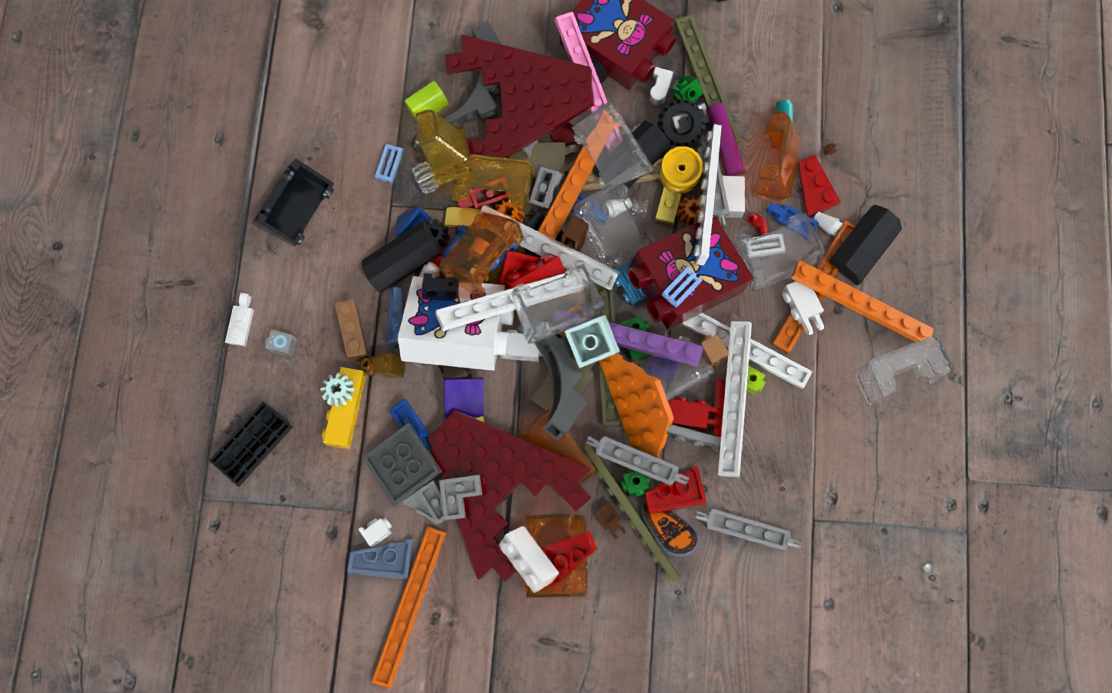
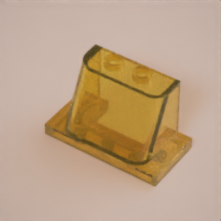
(444, 147)

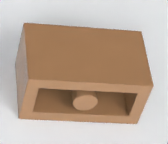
(714, 350)

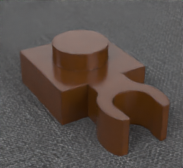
(608, 518)

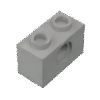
(546, 187)

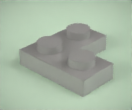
(453, 492)

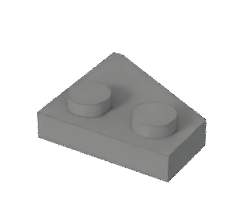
(427, 502)

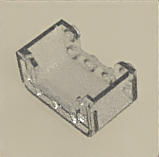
(925, 357)

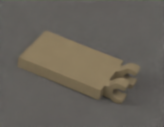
(549, 155)
(544, 395)

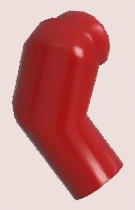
(758, 222)

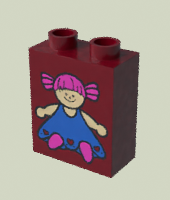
(624, 36)
(662, 262)

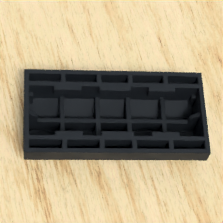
(652, 142)
(866, 243)
(401, 257)
(250, 444)

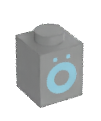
(280, 343)

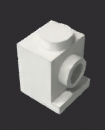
(376, 531)

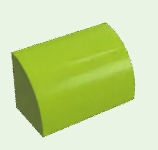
(427, 98)

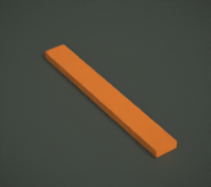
(791, 328)
(408, 608)

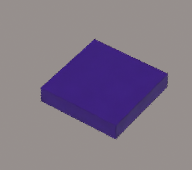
(464, 396)

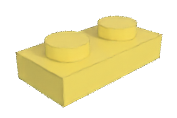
(668, 207)

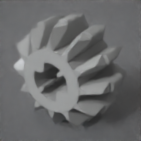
(425, 177)

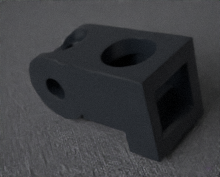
(439, 288)

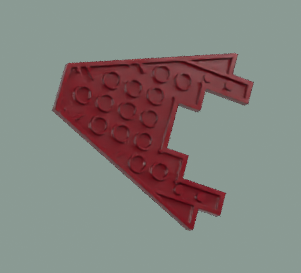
(535, 93)
(503, 461)

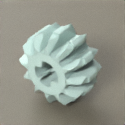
(336, 397)

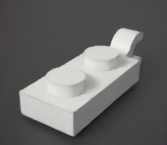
(240, 322)

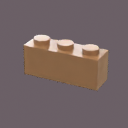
(352, 330)

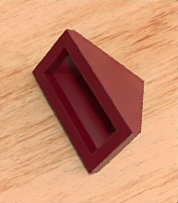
(563, 133)

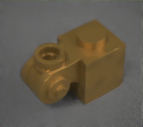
(385, 365)

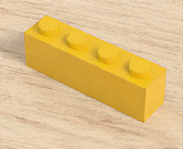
(343, 418)

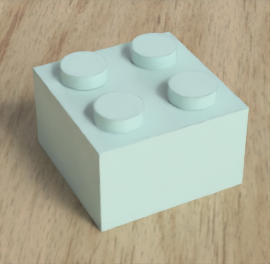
(592, 341)

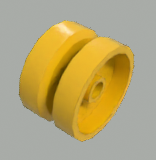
(681, 159)

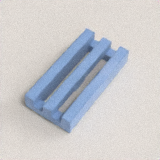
(385, 177)
(691, 276)

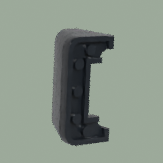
(293, 202)

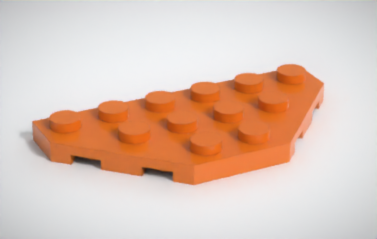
(639, 404)

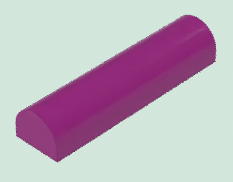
(728, 147)

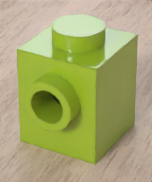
(755, 381)

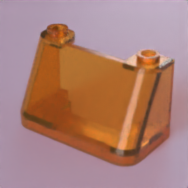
(778, 179)
(480, 250)
(550, 529)

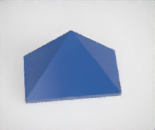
(410, 219)

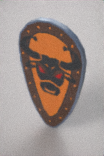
(671, 532)

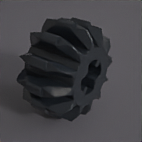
(440, 231)

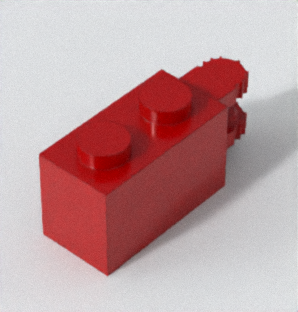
(481, 197)
(693, 414)

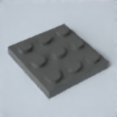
(402, 464)

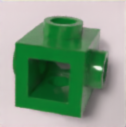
(687, 89)
(630, 488)

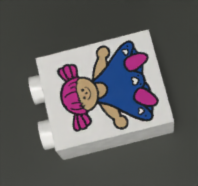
(465, 346)

